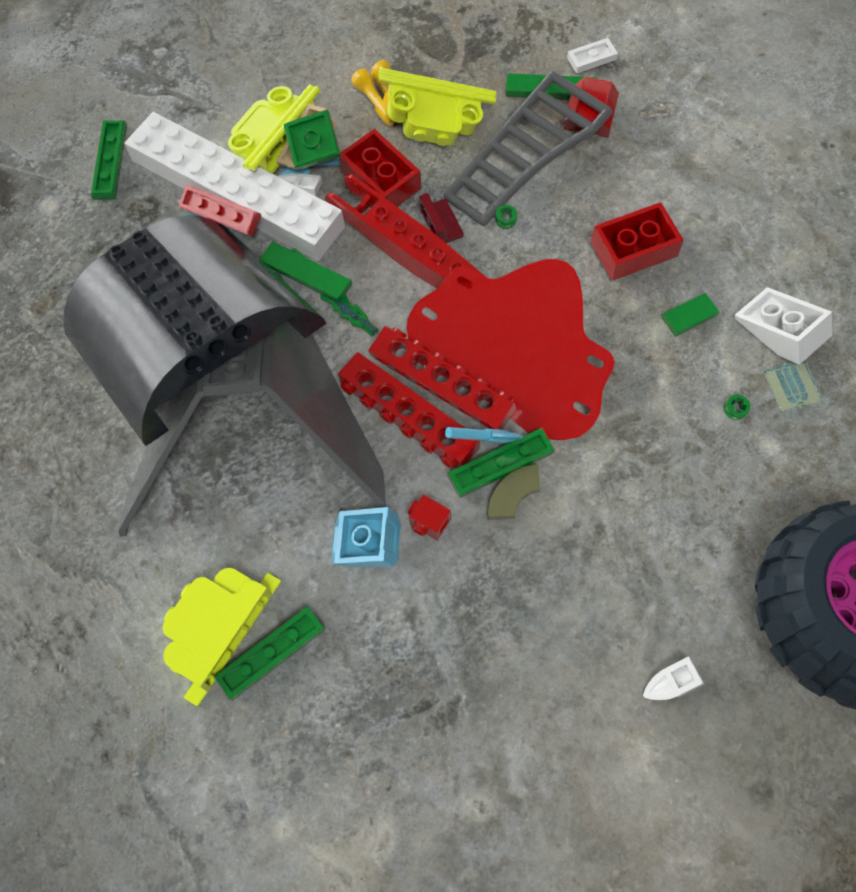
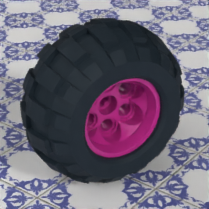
(796, 605)

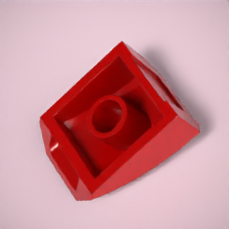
(603, 91)

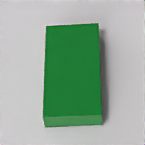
(690, 314)

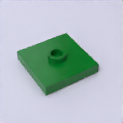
(312, 140)

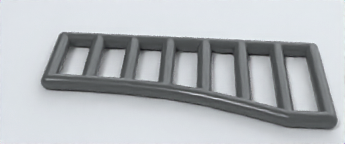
(547, 154)

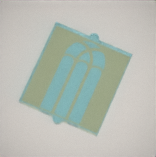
(793, 386)

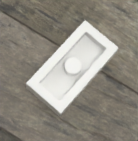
(592, 55)

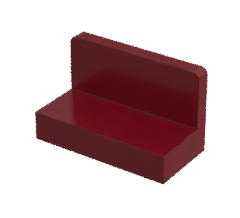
(440, 218)

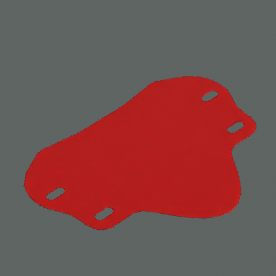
(521, 339)

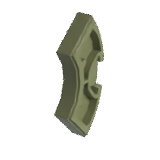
(512, 490)

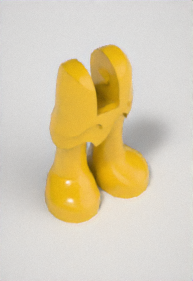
(364, 82)

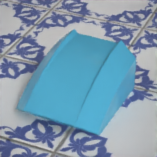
(366, 538)

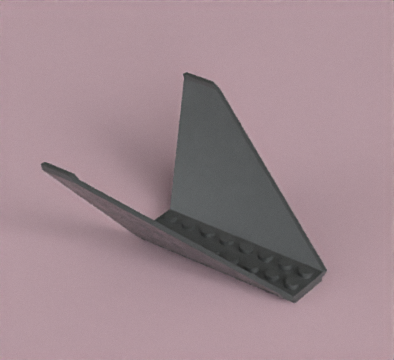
(299, 382)

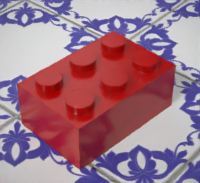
(381, 167)
(636, 241)

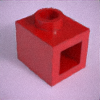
(428, 517)

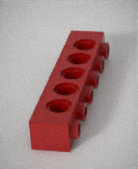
(390, 341)
(363, 370)

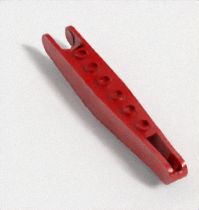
(400, 235)

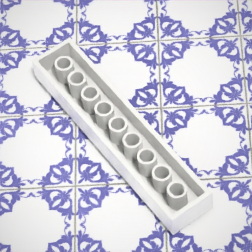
(192, 160)

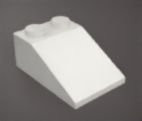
(786, 324)

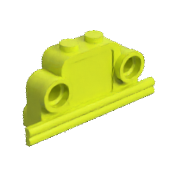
(433, 107)
(261, 131)
(212, 624)

